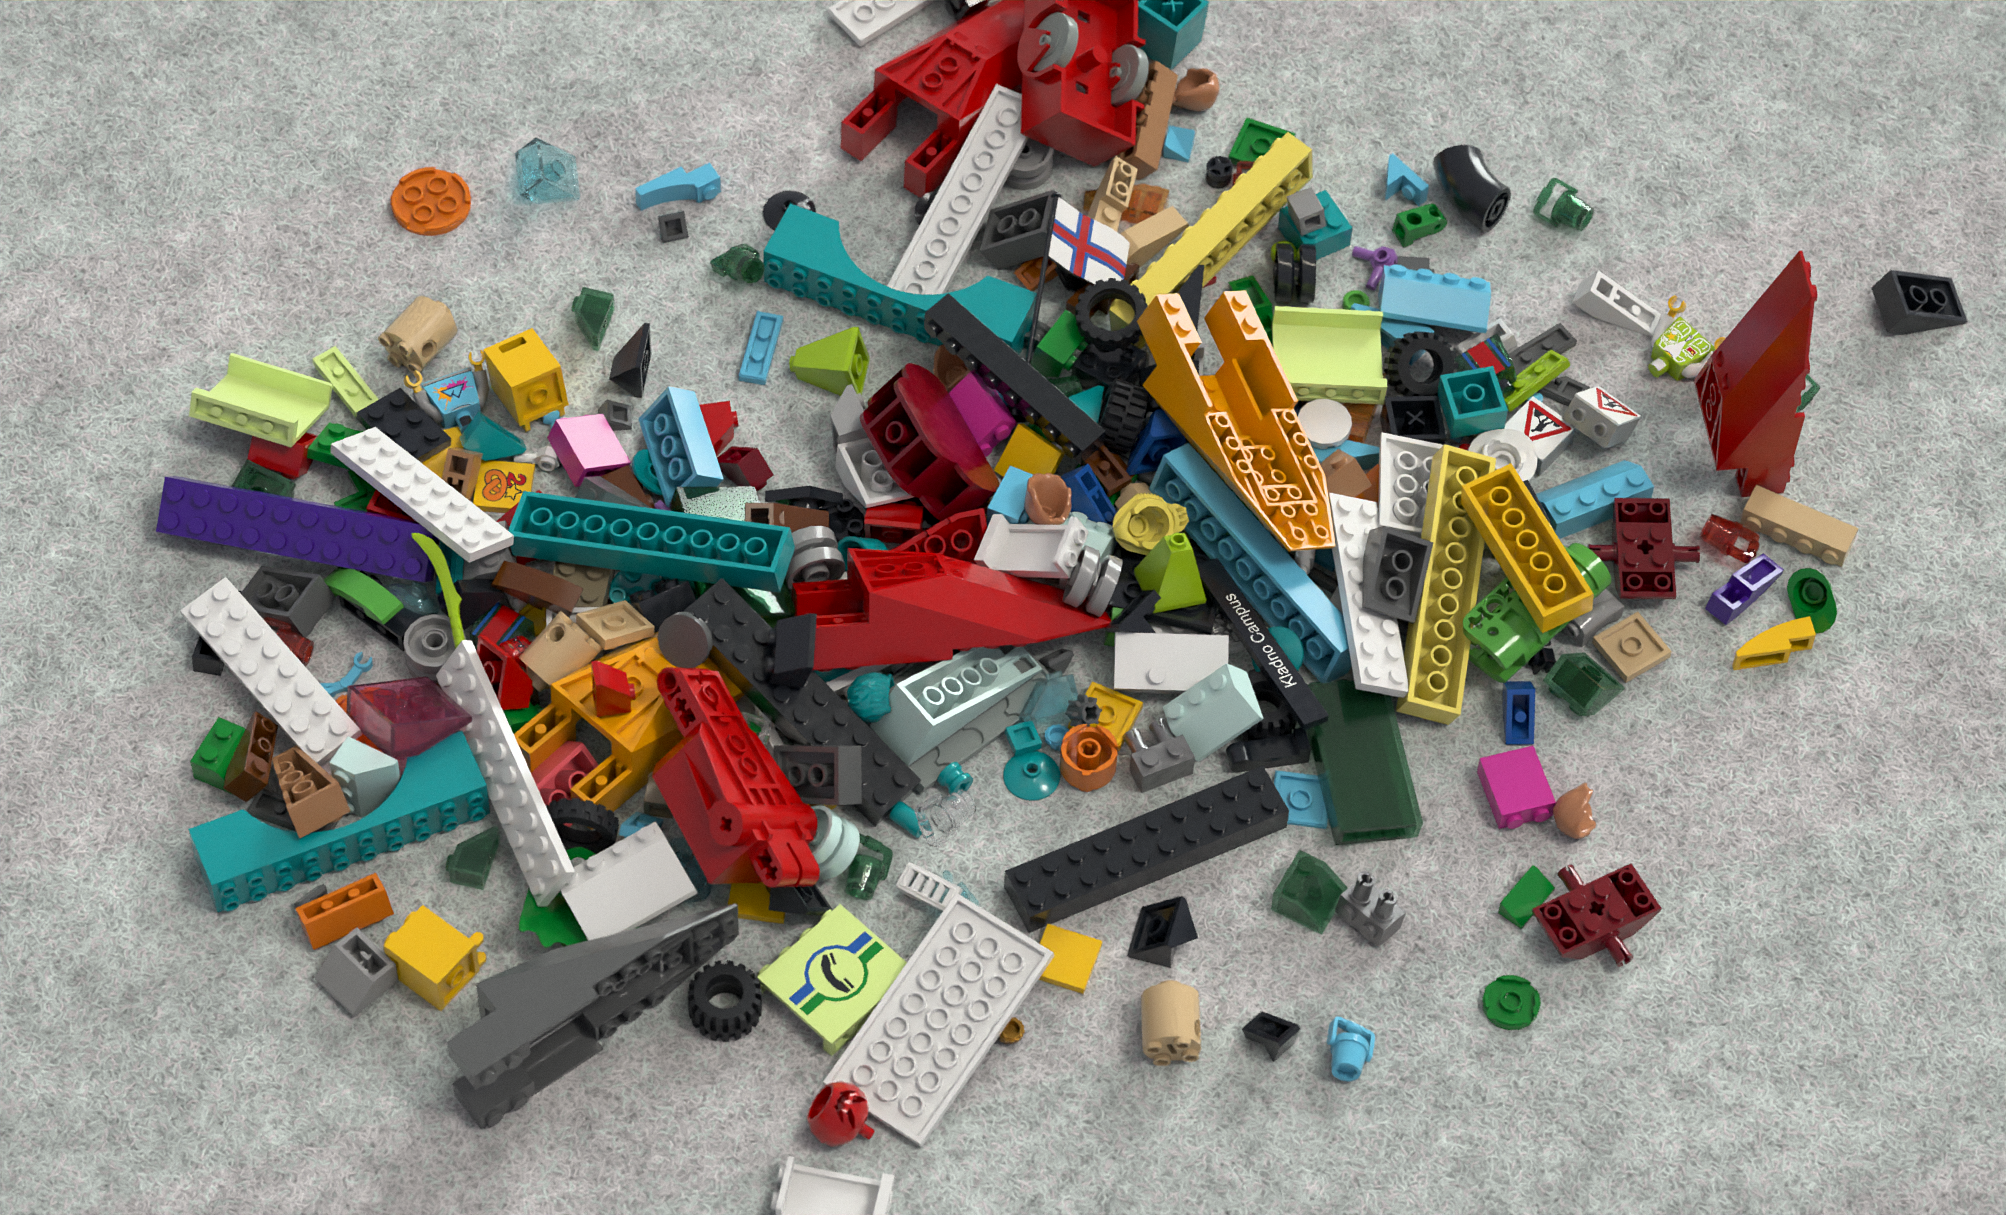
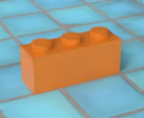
(344, 910)

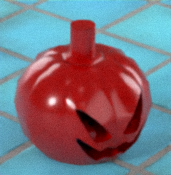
(839, 1114)

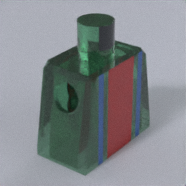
(1490, 353)
(501, 625)

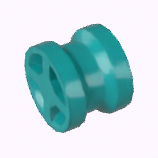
(954, 778)

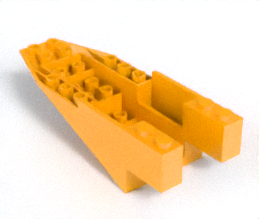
(1241, 415)
(636, 737)

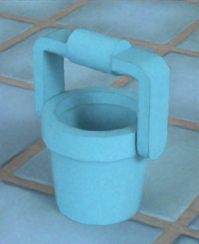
(1349, 1049)

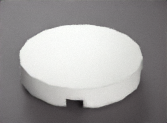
(1325, 423)

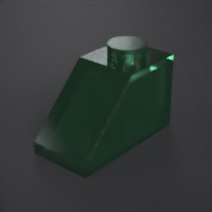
(593, 314)
(474, 859)

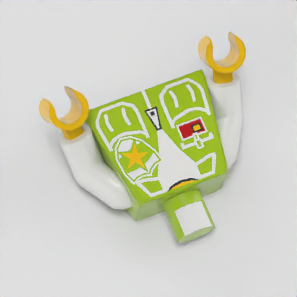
(1679, 346)

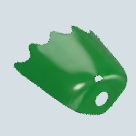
(555, 921)

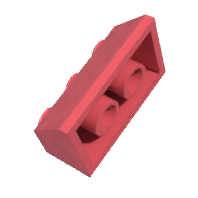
(563, 771)

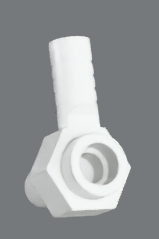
(545, 458)

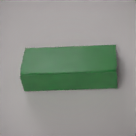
(1527, 894)

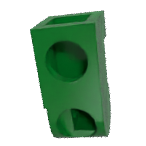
(1418, 223)

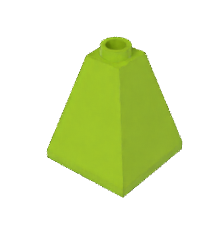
(833, 362)
(1172, 573)

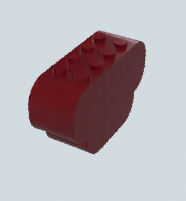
(928, 443)

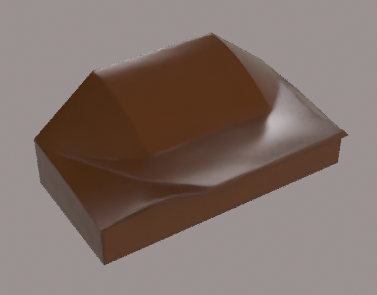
(1109, 470)

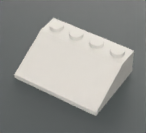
(1404, 482)
(627, 884)

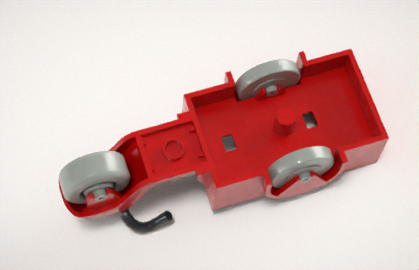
(1099, 56)

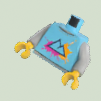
(453, 397)

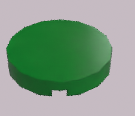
(1504, 1007)

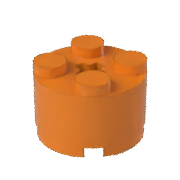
(1088, 757)

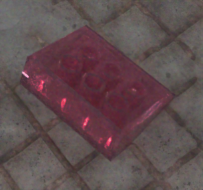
(404, 715)

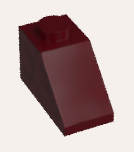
(745, 467)

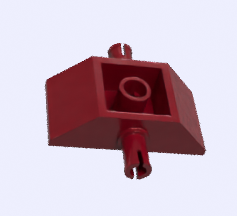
(1644, 549)
(1597, 913)

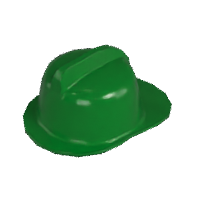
(1813, 597)

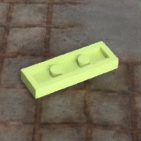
(345, 380)

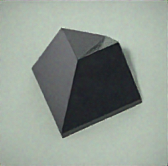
(632, 362)
(798, 900)
(1160, 931)

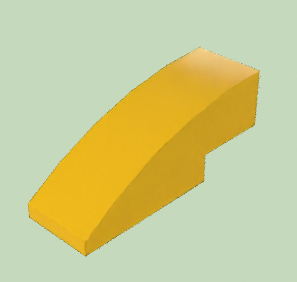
(1776, 644)

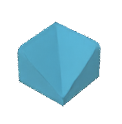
(1179, 143)

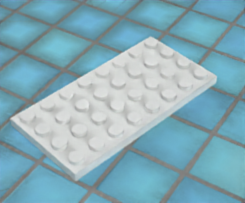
(940, 1017)

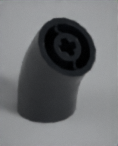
(1471, 186)

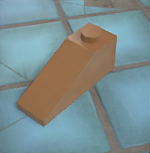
(462, 470)

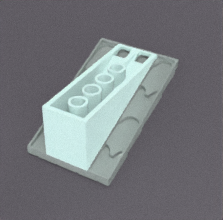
(956, 706)

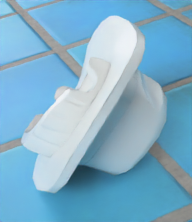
(1508, 447)

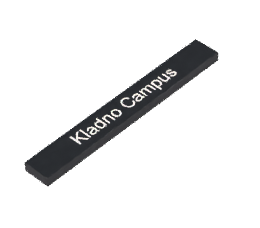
(1261, 645)

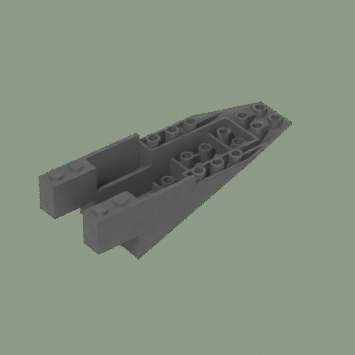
(556, 1006)

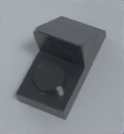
(1133, 616)
(1272, 1032)

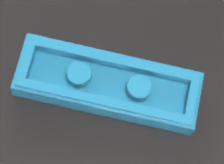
(761, 348)

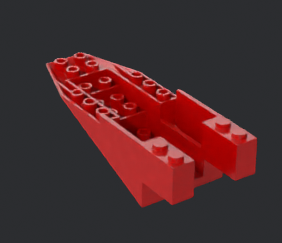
(949, 76)
(1757, 381)
(925, 606)

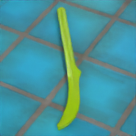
(451, 596)

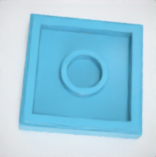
(1303, 798)

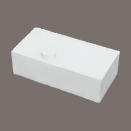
(1165, 661)

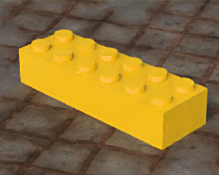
(1527, 548)

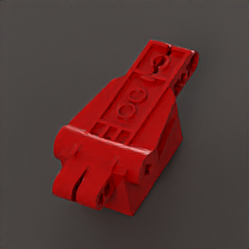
(730, 791)

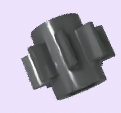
(1083, 710)

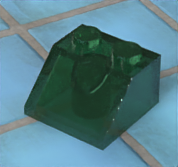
(1582, 683)
(1308, 892)

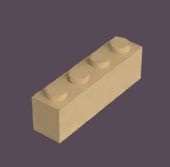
(1798, 526)

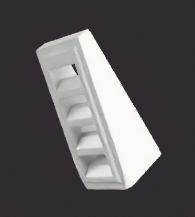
(1499, 327)
(913, 879)

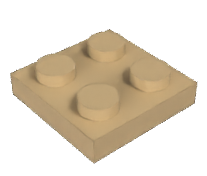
(615, 625)
(1631, 647)

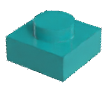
(1023, 738)

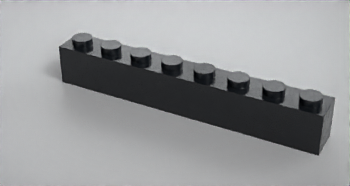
(1014, 379)

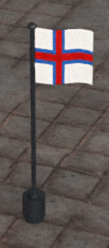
(1083, 250)

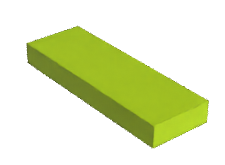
(1536, 377)

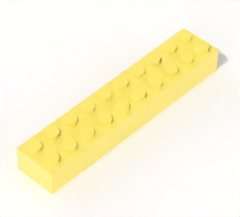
(1226, 225)
(1435, 644)

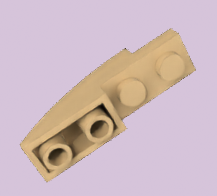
(1113, 193)

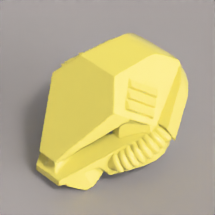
(1146, 521)

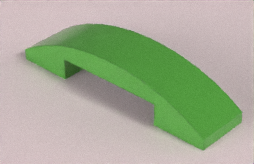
(364, 592)

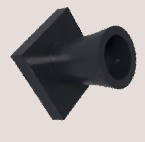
(805, 497)

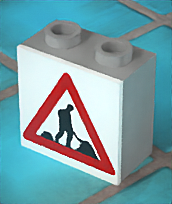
(1601, 417)
(1545, 429)

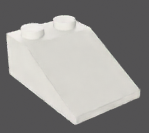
(866, 474)

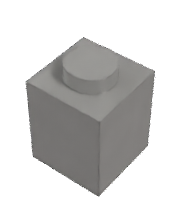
(1306, 211)

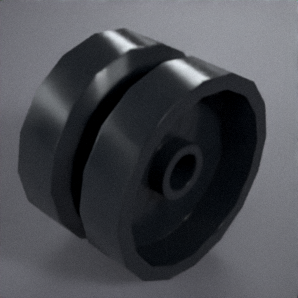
(1293, 273)

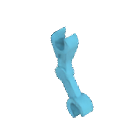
(350, 678)

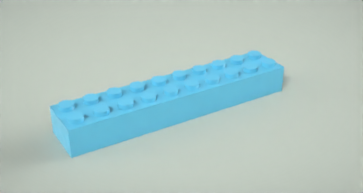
(1255, 561)

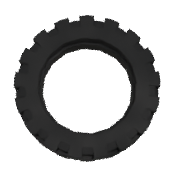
(1107, 290)
(586, 814)

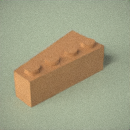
(1152, 120)
(1342, 476)
(309, 791)

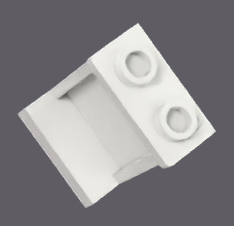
(1031, 548)
(830, 1193)

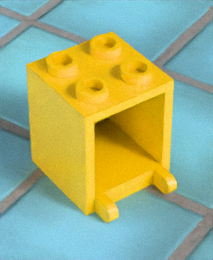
(526, 377)
(434, 956)

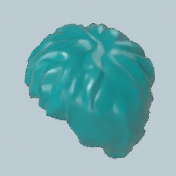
(870, 696)

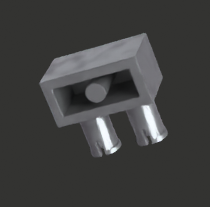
(1159, 763)
(1370, 910)

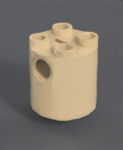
(418, 334)
(558, 652)
(1171, 1023)

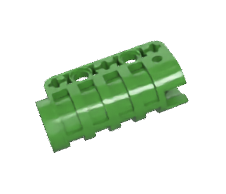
(1516, 633)

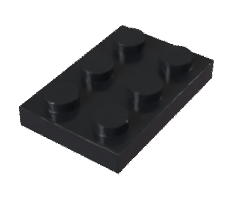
(405, 424)

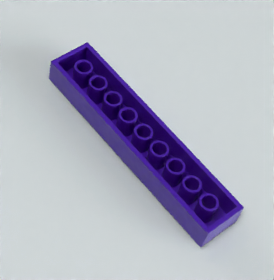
(294, 528)

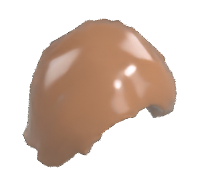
(1197, 90)
(949, 368)
(1047, 499)
(1574, 812)

